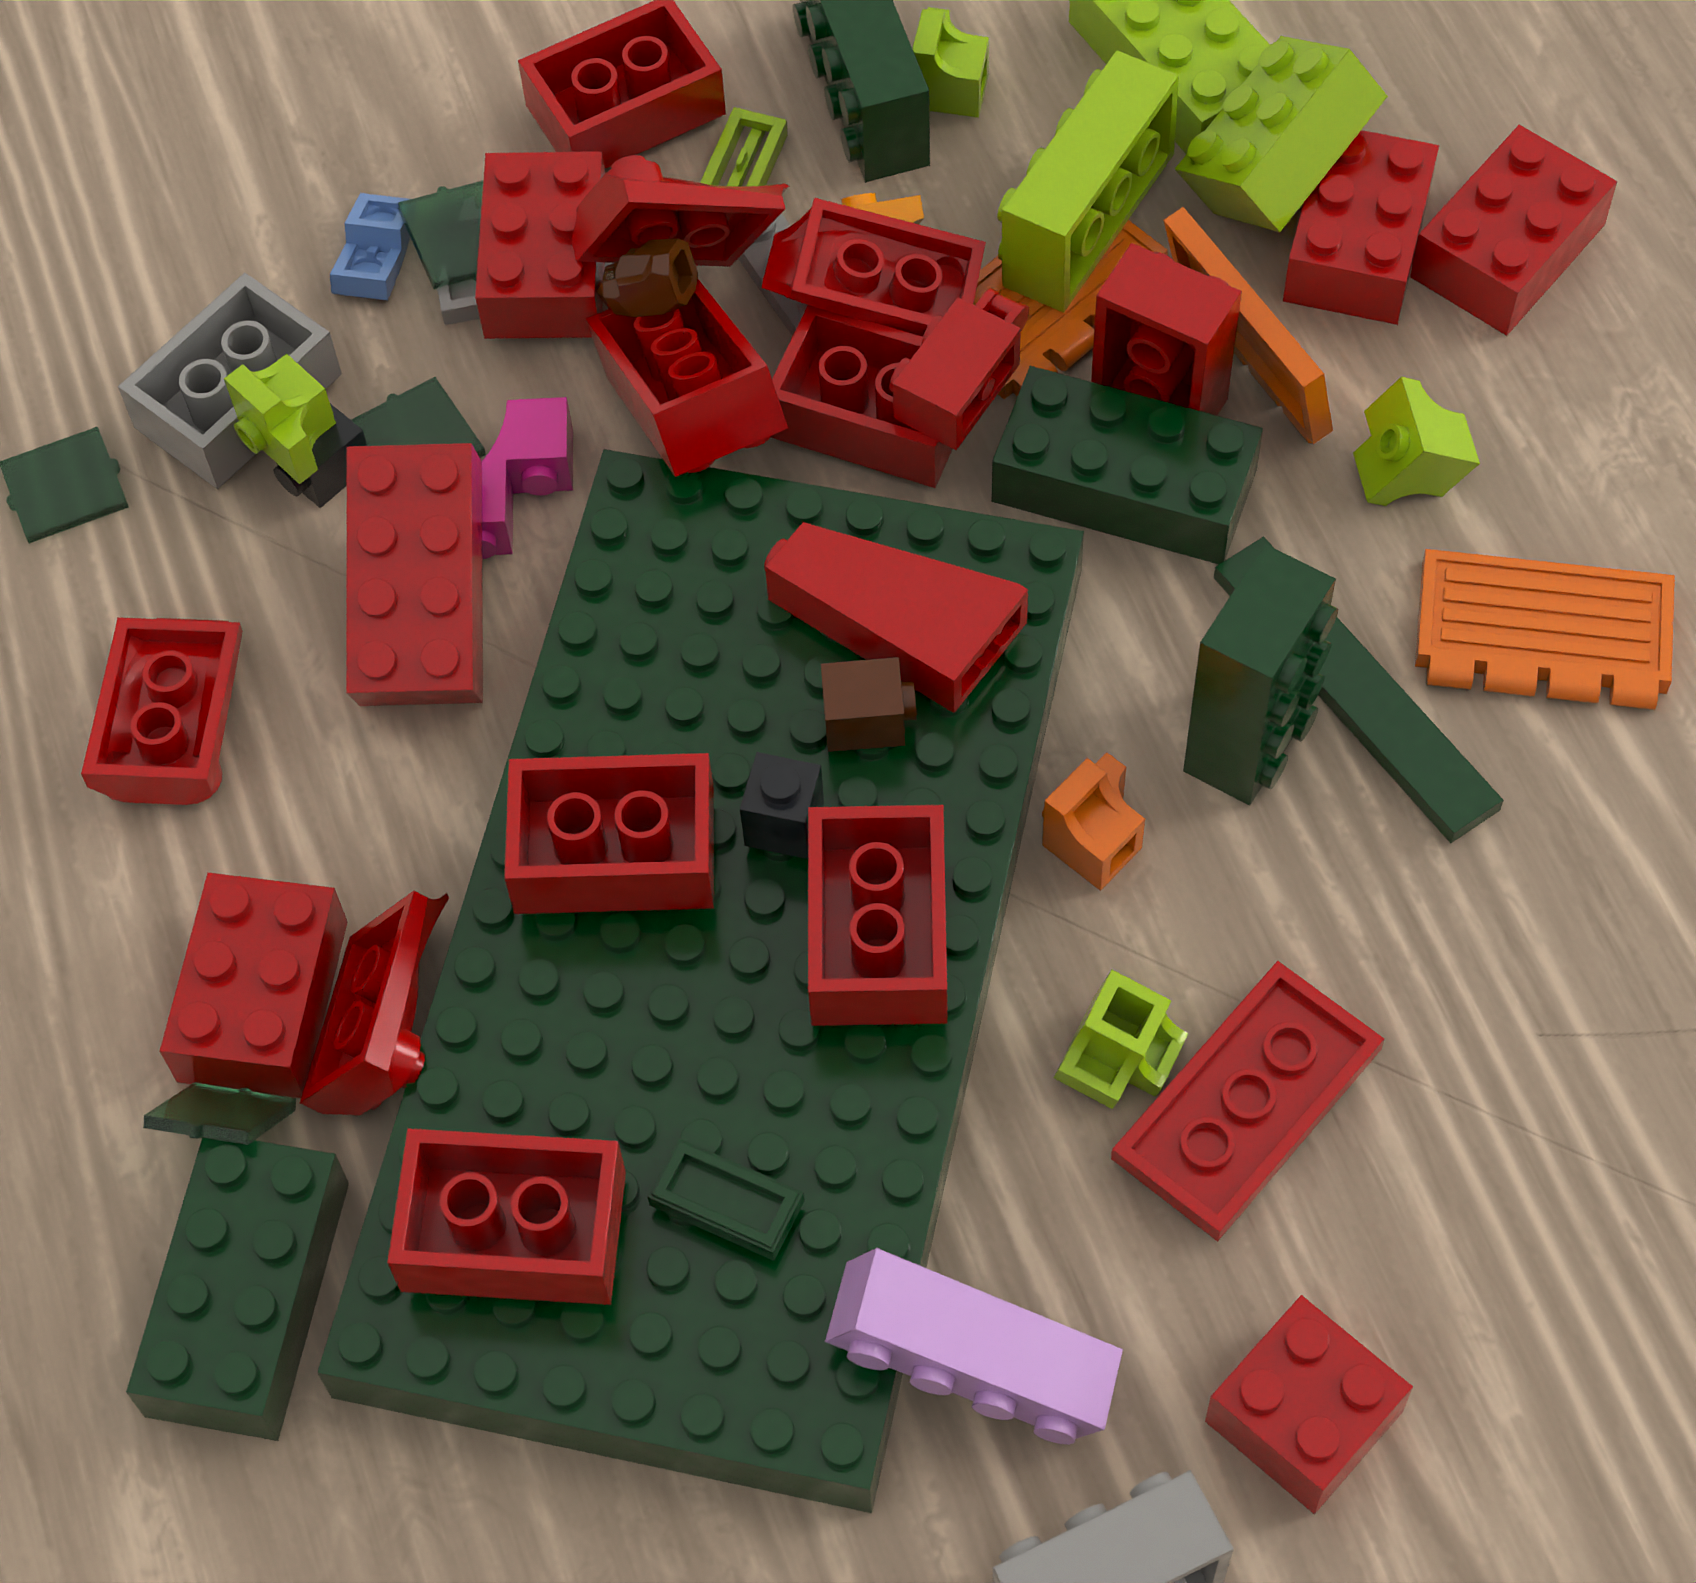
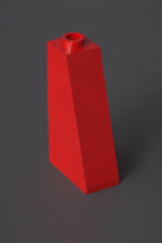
(894, 604)

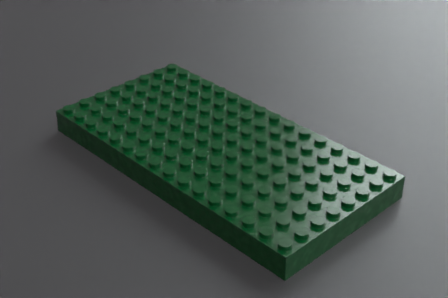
(703, 1015)

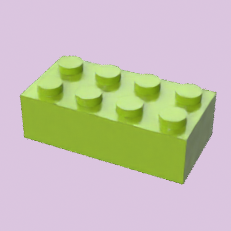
(1197, 39)
(1088, 180)

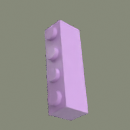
(973, 1347)

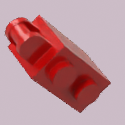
(959, 367)

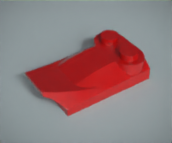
(640, 205)
(872, 266)
(163, 710)
(367, 1031)

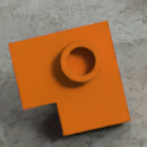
(1091, 823)

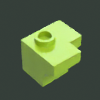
(951, 64)
(281, 413)
(1412, 446)
(1122, 1042)

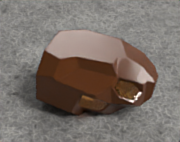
(650, 279)

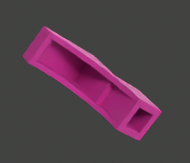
(527, 457)

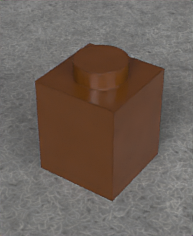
(866, 704)

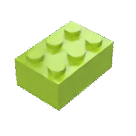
(1281, 132)

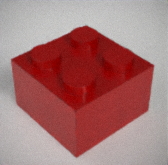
(1307, 1403)

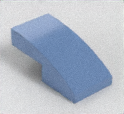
(372, 248)

